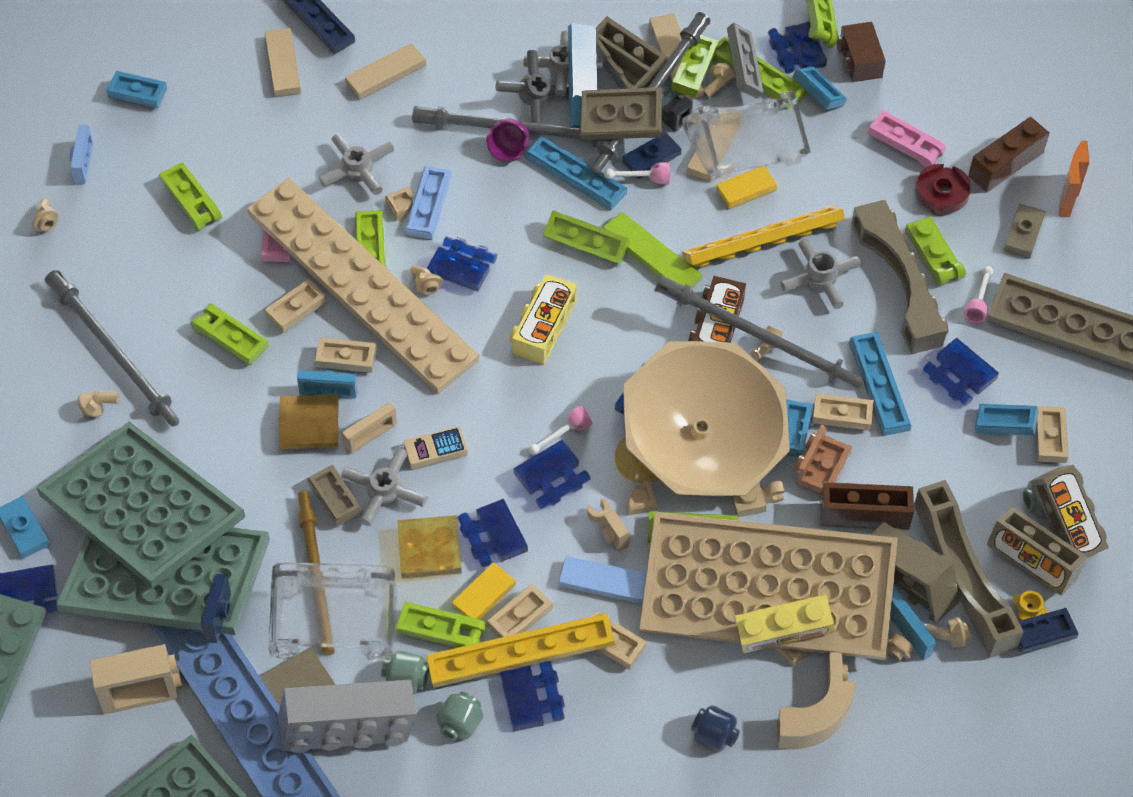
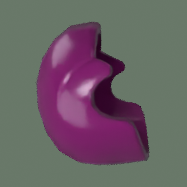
(507, 140)

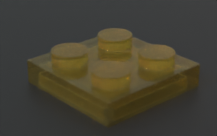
(429, 546)

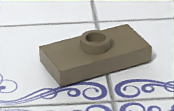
(1024, 230)
(334, 495)

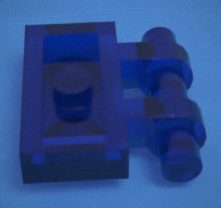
(805, 50)
(459, 268)
(966, 366)
(547, 467)
(501, 530)
(31, 585)
(522, 698)

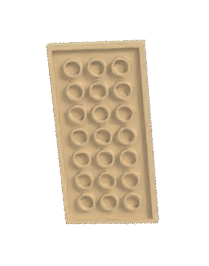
(721, 568)

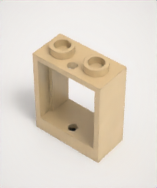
(135, 679)

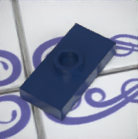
(652, 152)
(216, 608)
(1046, 630)

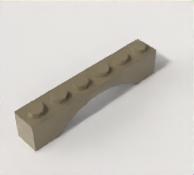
(879, 232)
(986, 609)

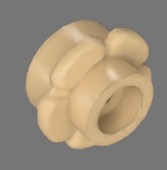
(899, 647)

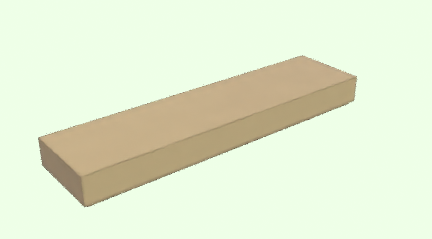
(667, 37)

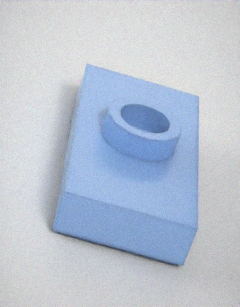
(81, 154)

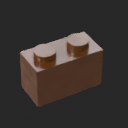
(861, 52)

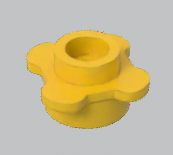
(1032, 598)

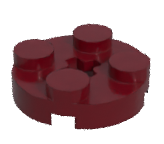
(943, 201)

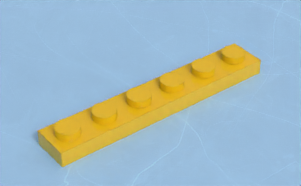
(772, 233)
(520, 650)

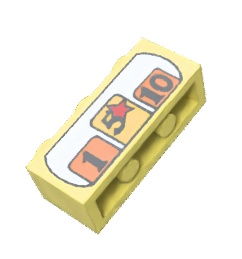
(543, 319)
(784, 623)

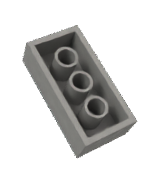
(346, 715)

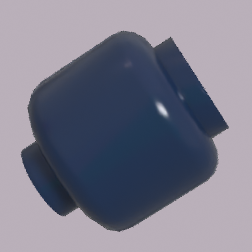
(715, 728)

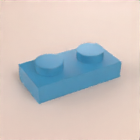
(136, 89)

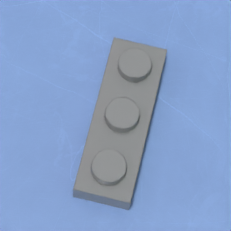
(744, 60)

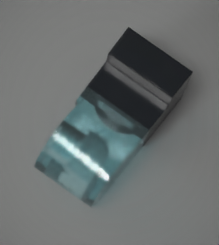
(673, 108)

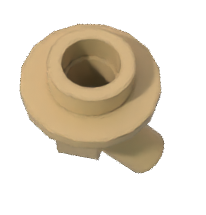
(722, 74)
(45, 216)
(425, 281)
(764, 347)
(91, 404)
(956, 633)

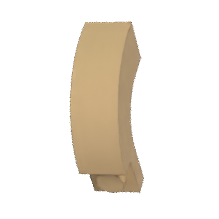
(815, 724)

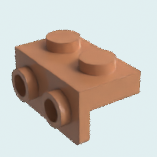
(822, 461)

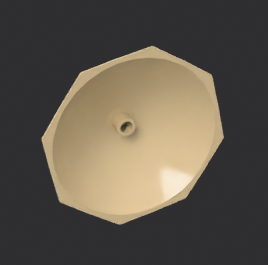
(706, 418)

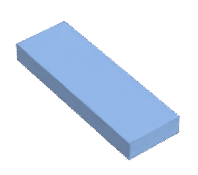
(428, 203)
(603, 580)

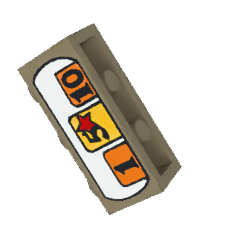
(1070, 509)
(1036, 550)

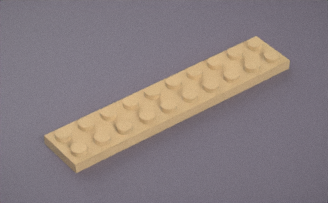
(363, 285)

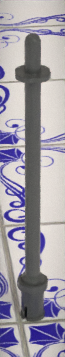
(689, 37)
(441, 117)
(68, 294)
(685, 296)

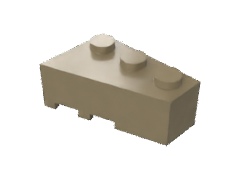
(627, 56)
(923, 574)

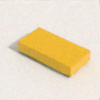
(746, 187)
(484, 592)

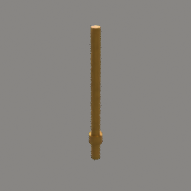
(308, 521)

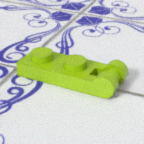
(822, 22)
(190, 195)
(934, 251)
(230, 334)
(438, 625)

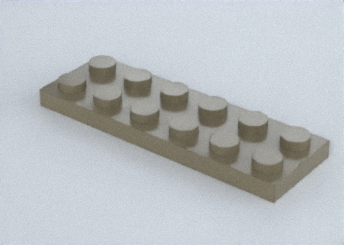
(1063, 320)

